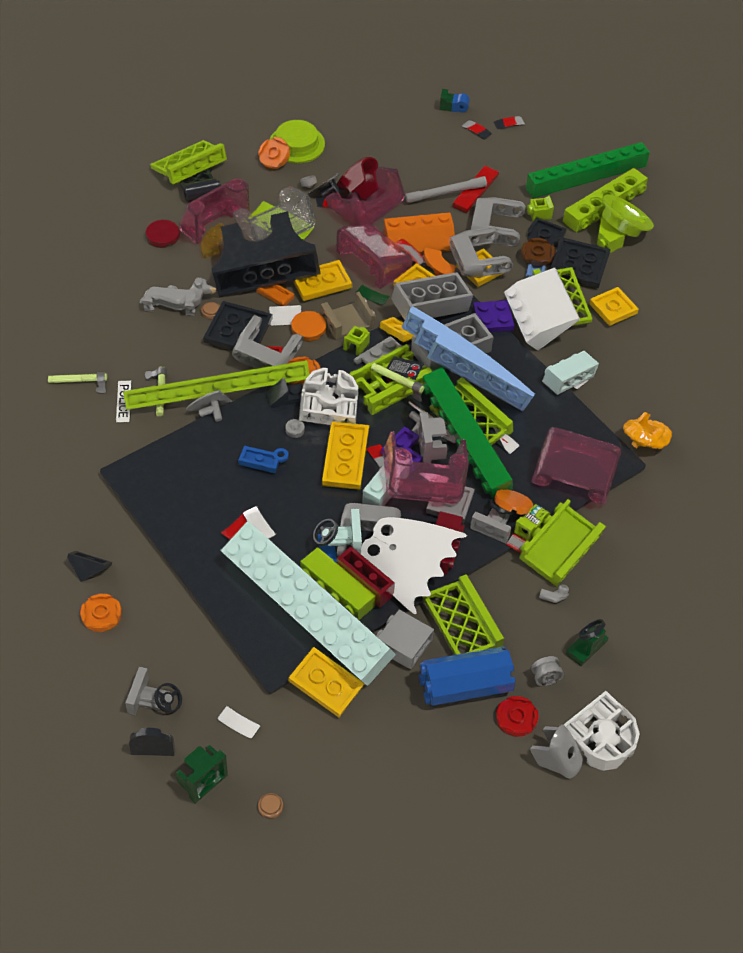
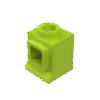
(540, 208)
(358, 336)

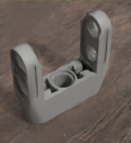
(487, 206)
(467, 259)
(260, 356)
(368, 518)

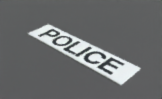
(122, 414)

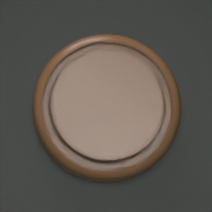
(209, 310)
(270, 805)

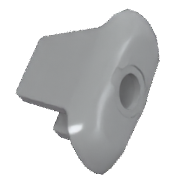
(556, 755)

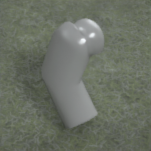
(556, 596)

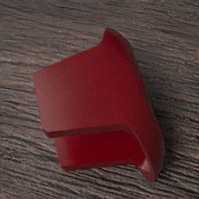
(361, 178)

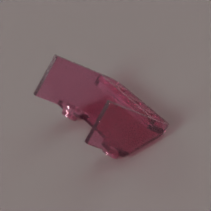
(424, 480)

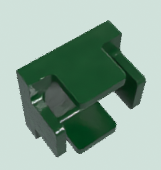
(208, 770)

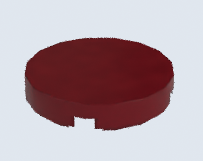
(162, 233)

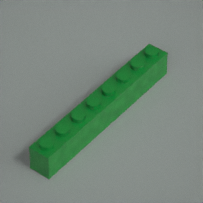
(587, 170)
(464, 426)

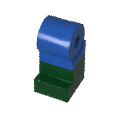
(454, 102)

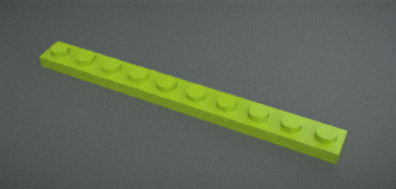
(225, 383)

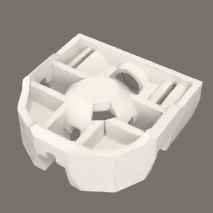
(320, 396)
(607, 712)

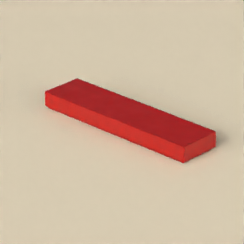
(469, 197)

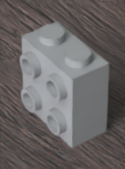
(406, 638)

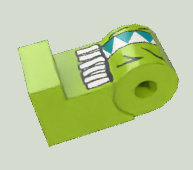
(531, 522)

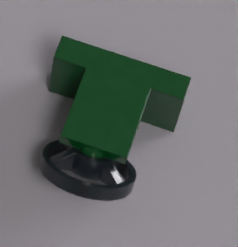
(589, 642)

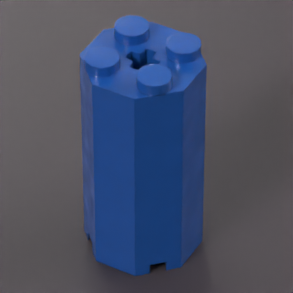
(466, 676)

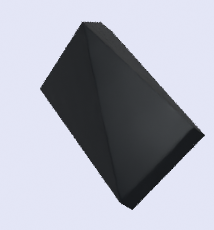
(87, 565)

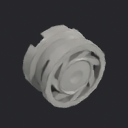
(547, 670)

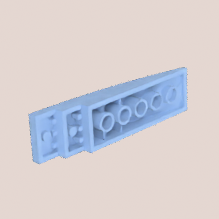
(465, 359)

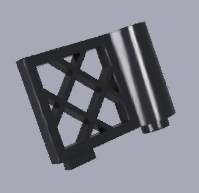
(198, 186)

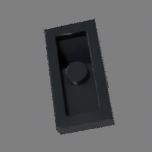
(284, 395)

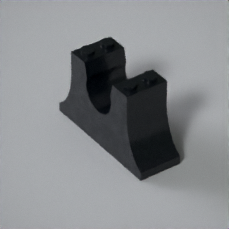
(266, 262)

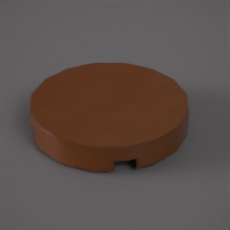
(538, 252)

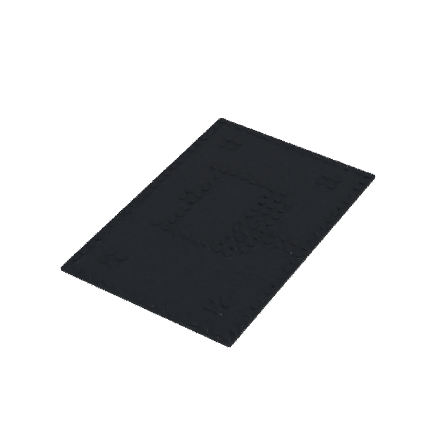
(193, 489)

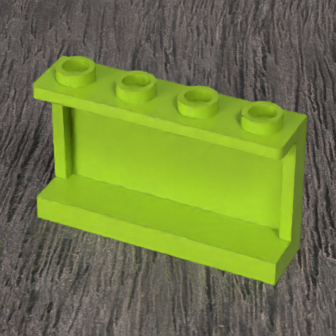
(560, 543)

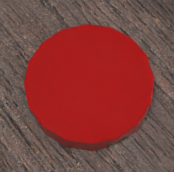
(517, 716)

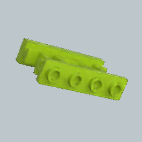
(390, 392)

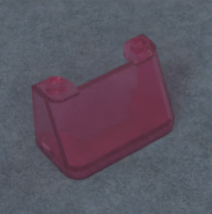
(213, 205)
(377, 205)
(376, 250)
(577, 462)

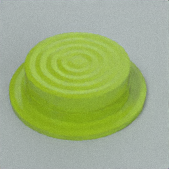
(303, 139)
(625, 216)

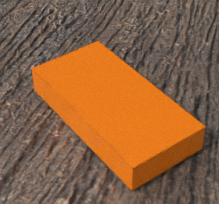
(276, 294)

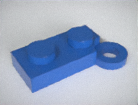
(262, 459)

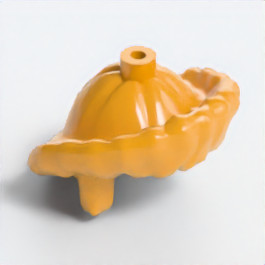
(647, 432)

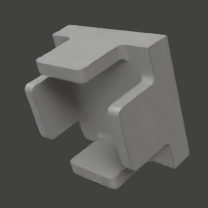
(427, 429)

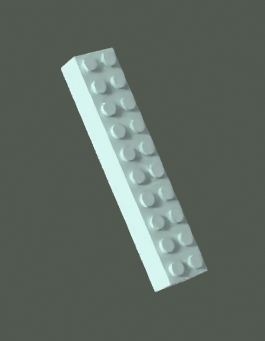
(308, 603)

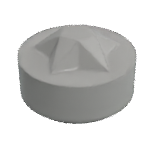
(308, 181)
(294, 428)

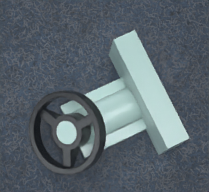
(341, 535)

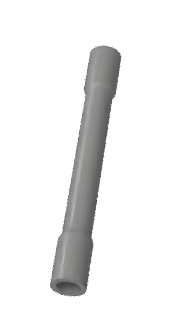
(471, 184)

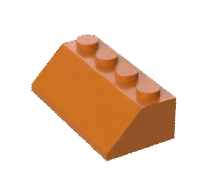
(421, 231)

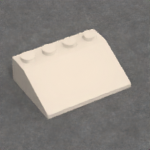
(541, 307)

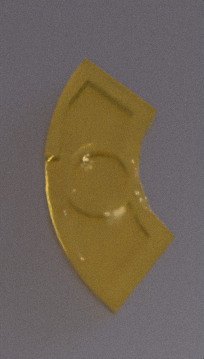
(211, 241)

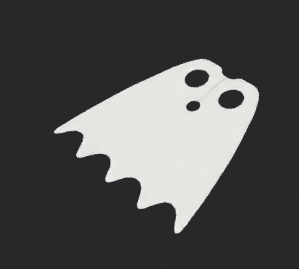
(416, 556)

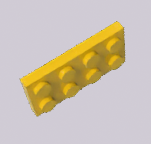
(345, 455)

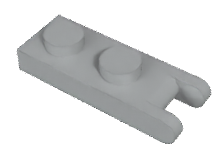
(374, 353)

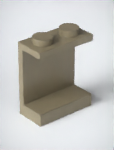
(343, 319)

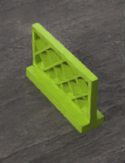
(190, 161)
(572, 282)
(485, 408)
(476, 608)

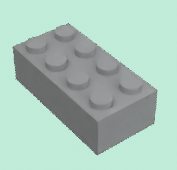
(433, 295)
(469, 328)

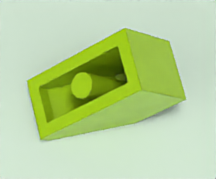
(609, 236)

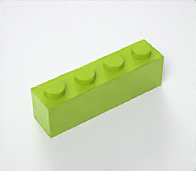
(338, 583)

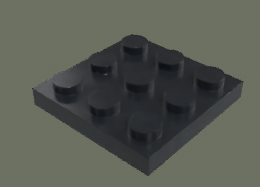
(585, 259)
(231, 322)

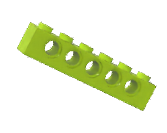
(591, 207)

